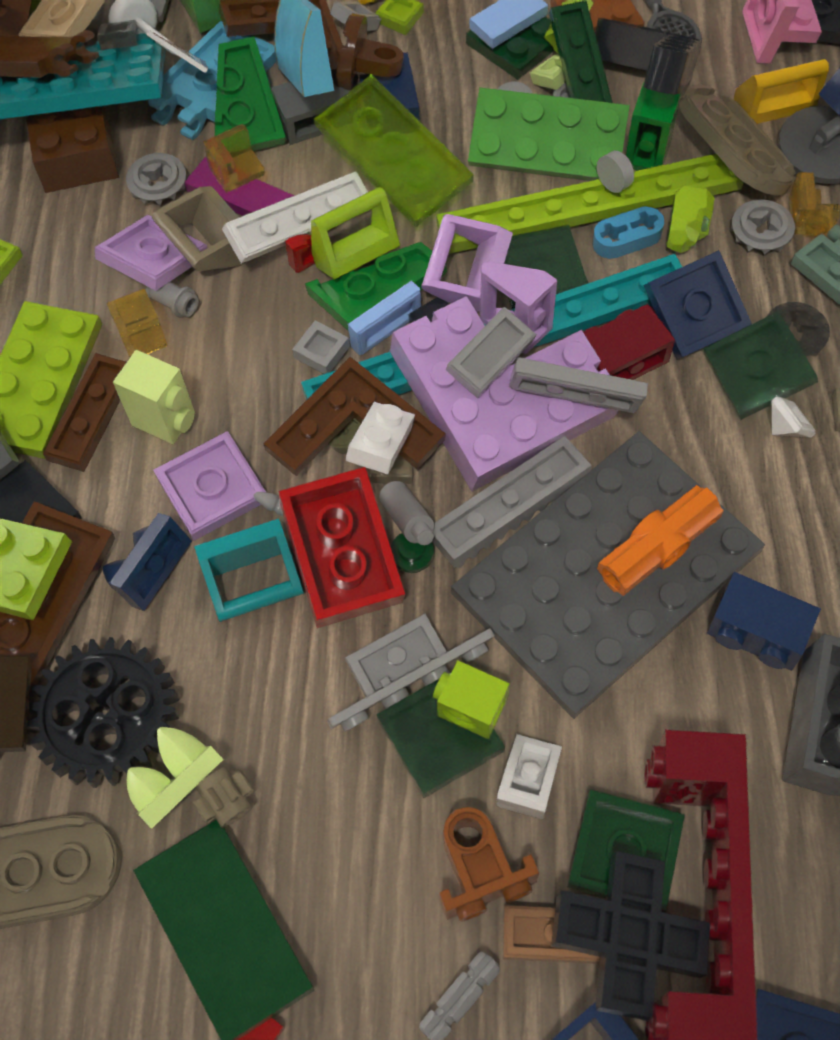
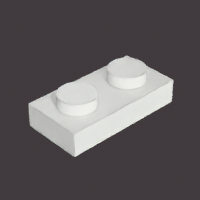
(380, 437)

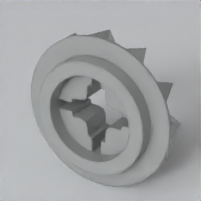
(151, 168)
(756, 212)

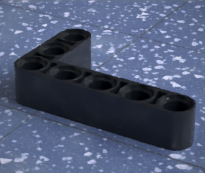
(664, 55)

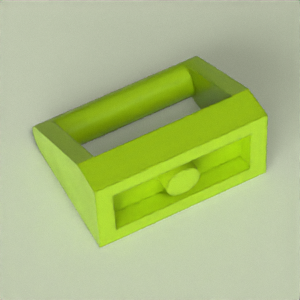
(360, 246)

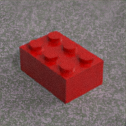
(341, 547)

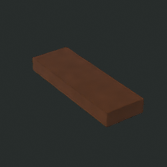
(86, 415)

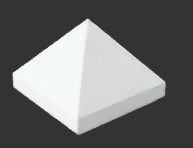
(789, 420)

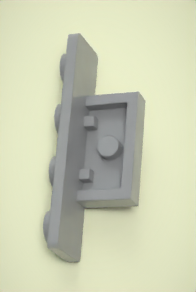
(399, 661)

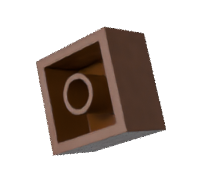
(72, 148)

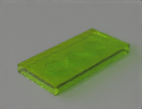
(394, 150)

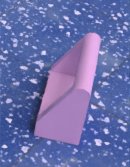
(492, 246)
(528, 287)

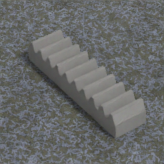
(509, 502)

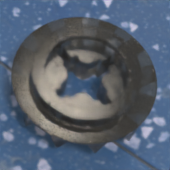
(807, 321)

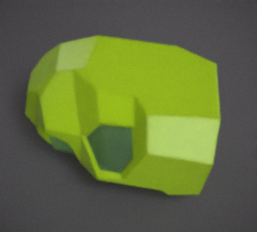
(689, 218)

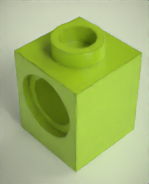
(471, 698)

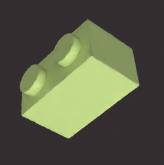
(155, 397)

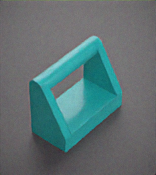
(242, 550)

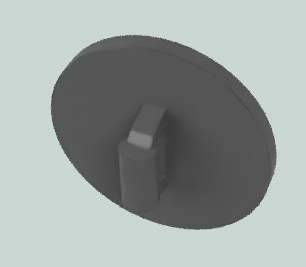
(813, 142)

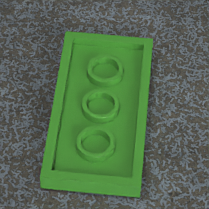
(545, 133)

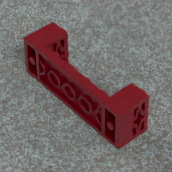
(712, 773)

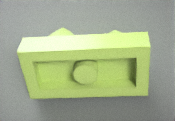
(186, 760)

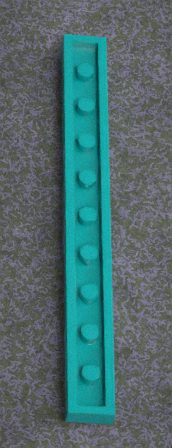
(573, 311)

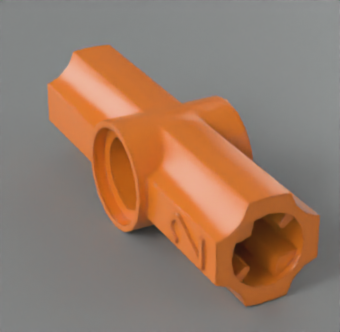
(660, 539)

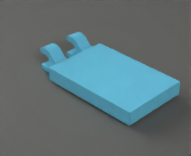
(195, 89)

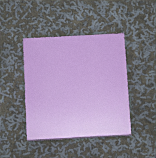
(145, 254)
(210, 485)

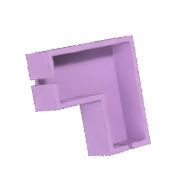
(504, 424)

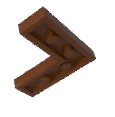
(259, 17)
(332, 406)

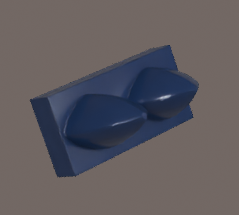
(149, 563)

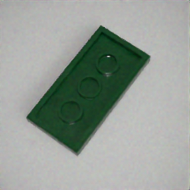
(223, 932)

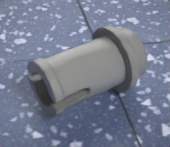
(180, 300)

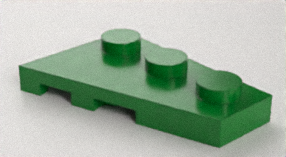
(245, 95)
(362, 289)

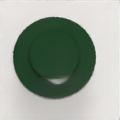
(411, 556)

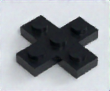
(631, 936)

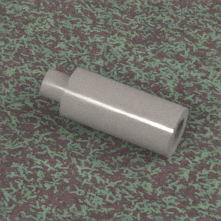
(407, 513)

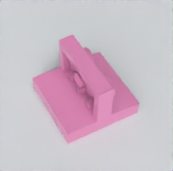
(777, 22)

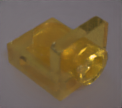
(806, 207)

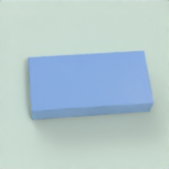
(506, 19)
(384, 318)

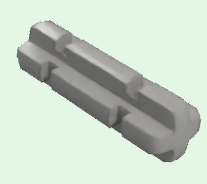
(459, 997)

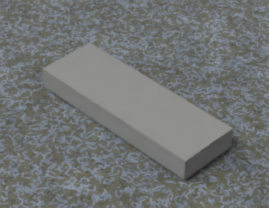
(577, 385)

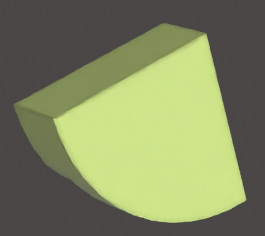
(549, 73)

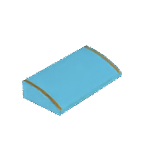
(302, 47)

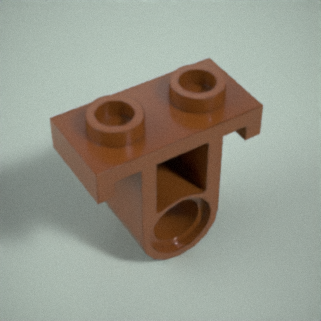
(481, 868)

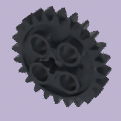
(70, 691)

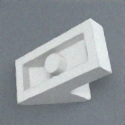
(528, 776)

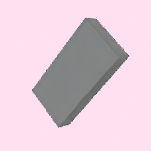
(490, 352)

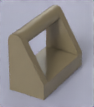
(208, 214)

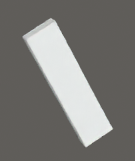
(271, 226)

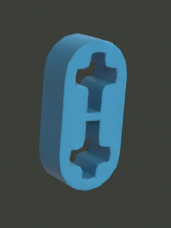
(627, 232)

